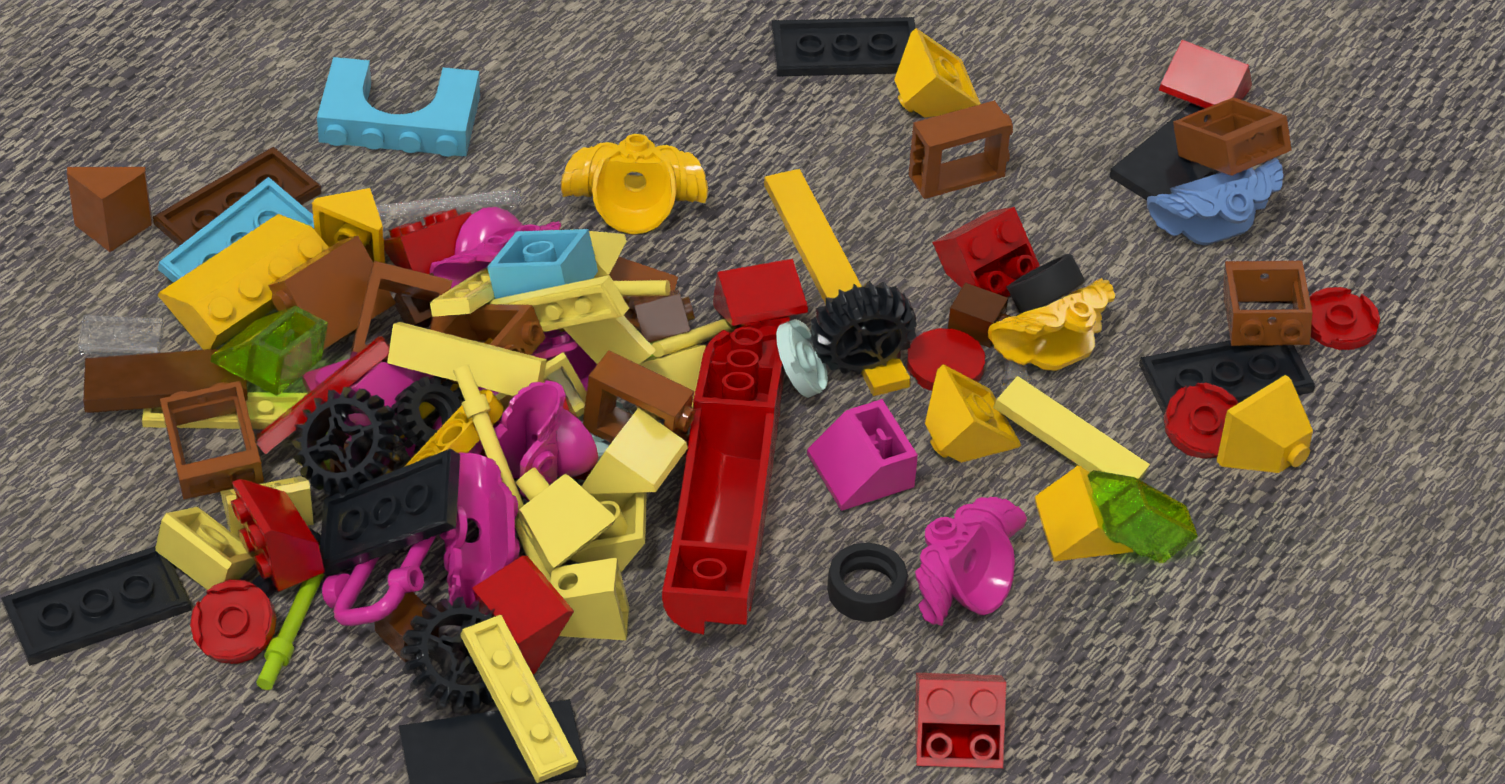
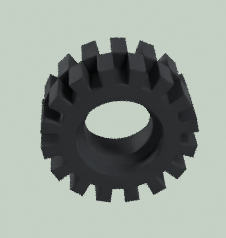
(408, 411)

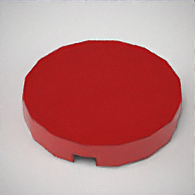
(1336, 327)
(944, 347)
(1197, 419)
(233, 622)

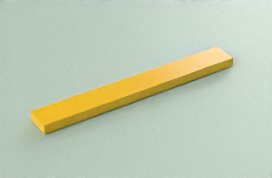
(825, 259)

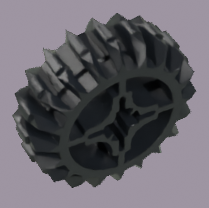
(863, 328)
(333, 416)
(440, 649)

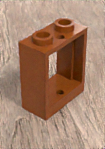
(955, 129)
(1233, 136)
(399, 281)
(1284, 283)
(506, 324)
(640, 386)
(219, 472)

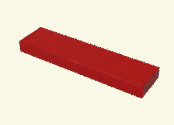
(341, 378)

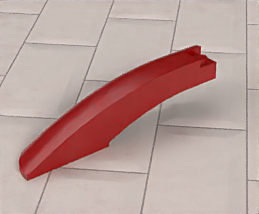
(726, 479)

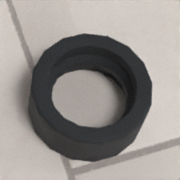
(1046, 283)
(864, 606)

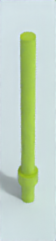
(281, 648)

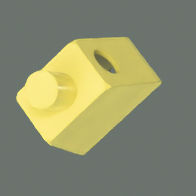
(560, 517)
(597, 598)

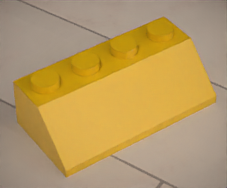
(233, 285)

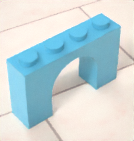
(439, 128)

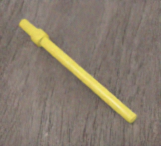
(477, 408)

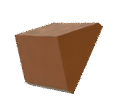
(110, 203)

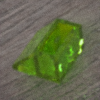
(275, 349)
(1141, 516)

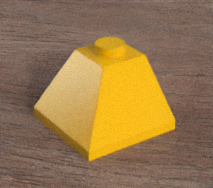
(932, 78)
(964, 419)
(1266, 430)

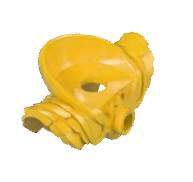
(634, 201)
(1057, 332)

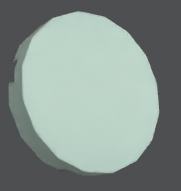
(800, 359)

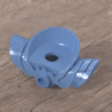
(1217, 204)

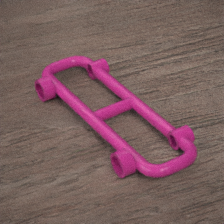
(343, 589)

